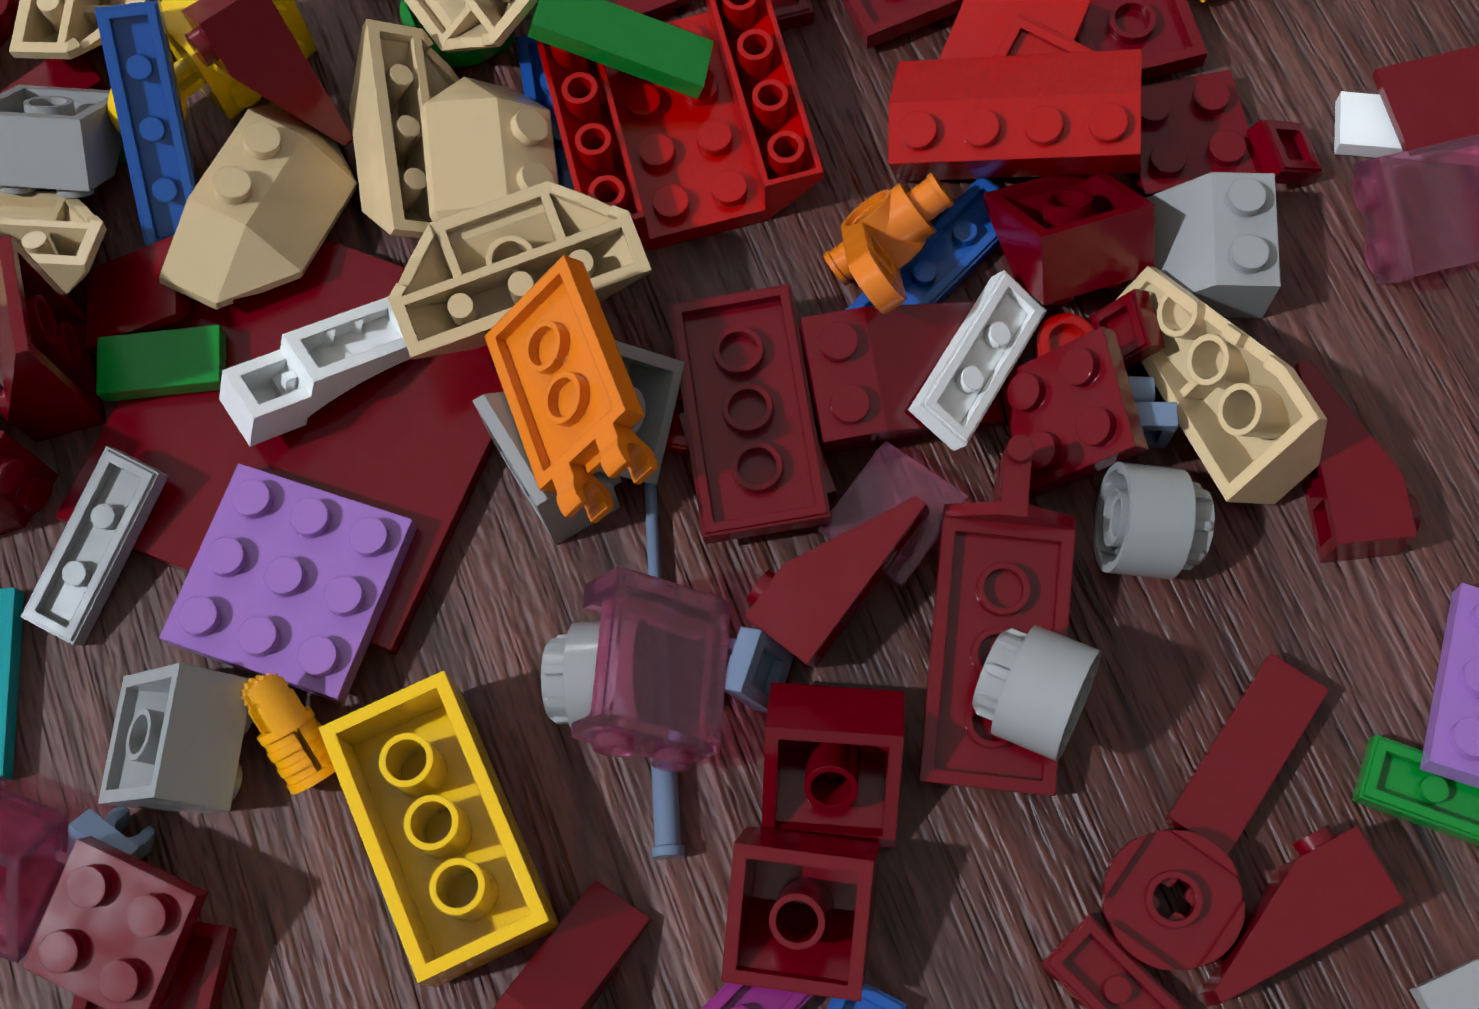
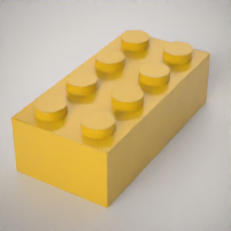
(438, 830)

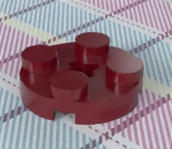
(1211, 891)

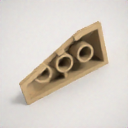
(1232, 396)

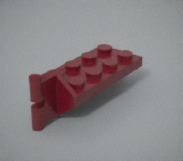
(995, 572)

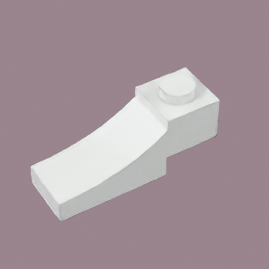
(311, 370)

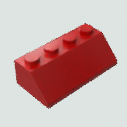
(1016, 116)

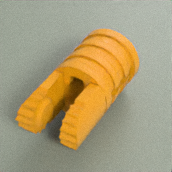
(287, 732)

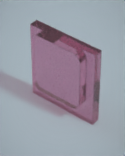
(885, 483)

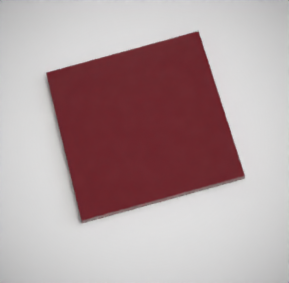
(391, 442)

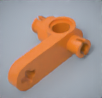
(884, 237)

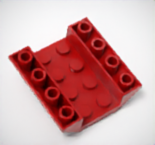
(684, 160)

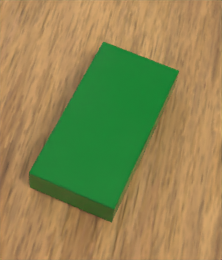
(160, 363)

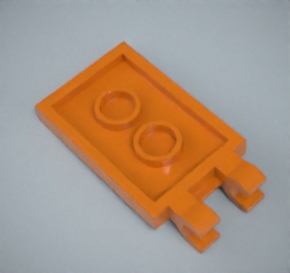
(569, 391)

